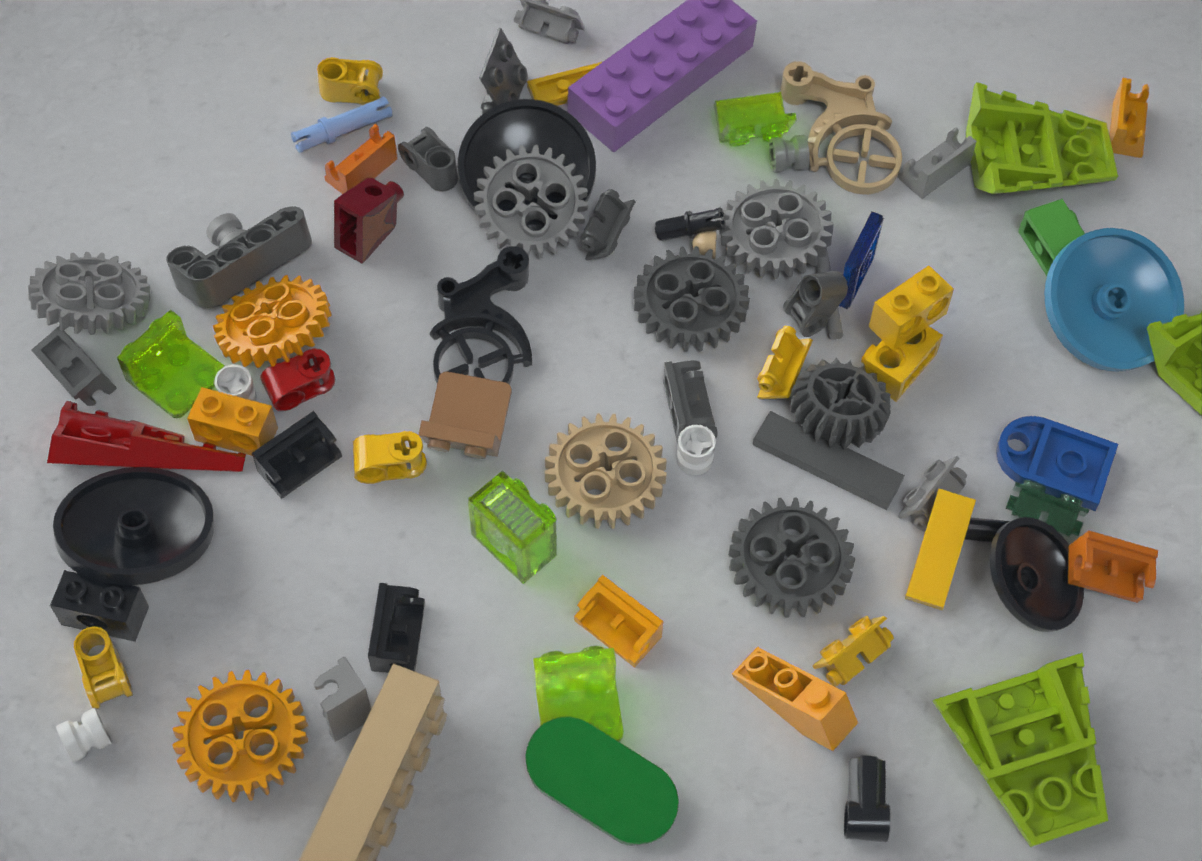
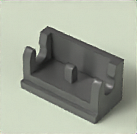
(72, 366)
(687, 396)

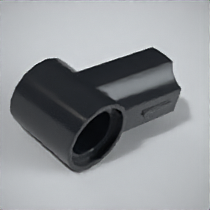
(866, 810)

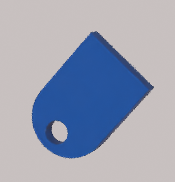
(1057, 458)

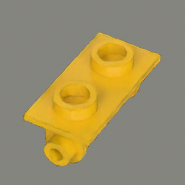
(784, 367)
(841, 657)

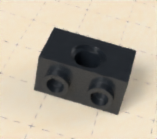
(90, 603)

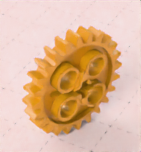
(272, 321)
(244, 769)

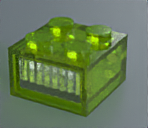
(513, 526)

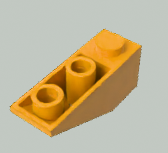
(798, 697)

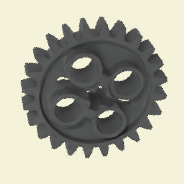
(691, 298)
(814, 579)

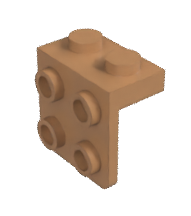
(467, 415)

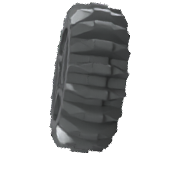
(840, 403)

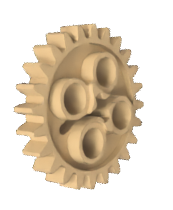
(605, 471)

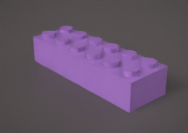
(660, 69)

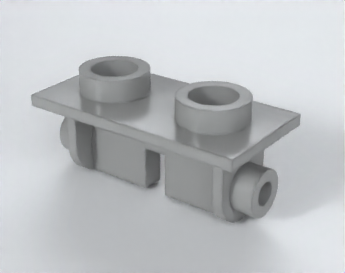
(561, 21)
(921, 499)

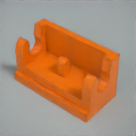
(364, 162)
(1111, 566)

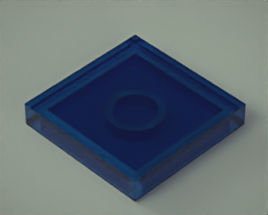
(861, 257)

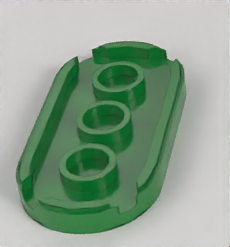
(601, 781)

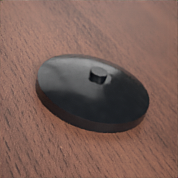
(526, 124)
(133, 526)

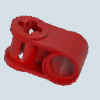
(298, 380)

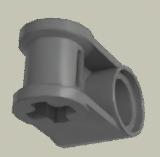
(431, 160)
(816, 300)

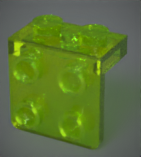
(752, 118)
(168, 365)
(579, 687)

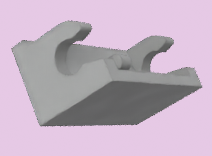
(938, 164)
(349, 705)

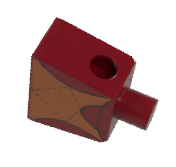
(365, 217)

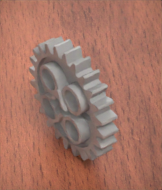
(550, 177)
(776, 228)
(62, 295)

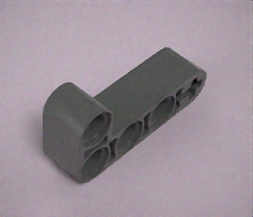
(241, 261)

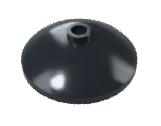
(1032, 575)

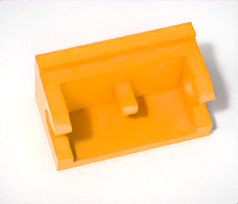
(1129, 120)
(619, 621)

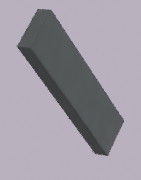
(834, 464)

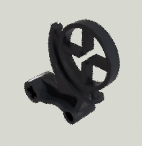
(471, 305)

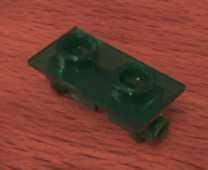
(1062, 511)

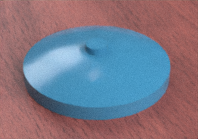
(1107, 294)

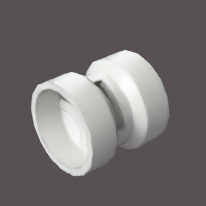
(235, 381)
(699, 442)
(82, 735)

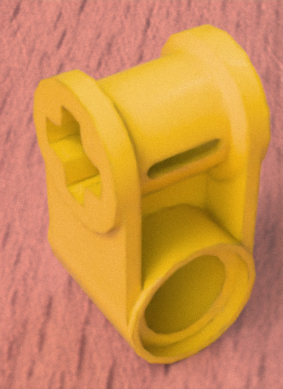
(346, 80)
(386, 455)
(103, 673)

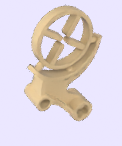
(846, 106)

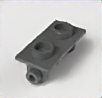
(601, 236)

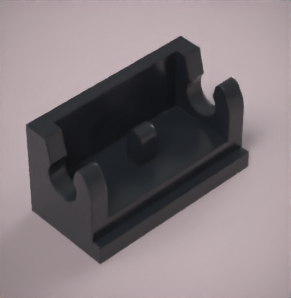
(296, 454)
(396, 628)

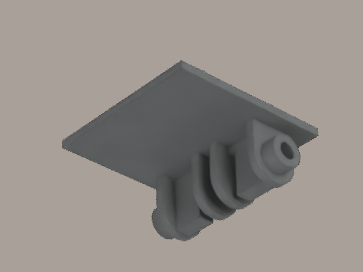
(502, 73)

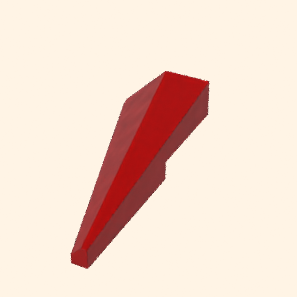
(109, 441)

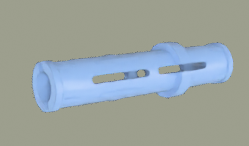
(328, 129)

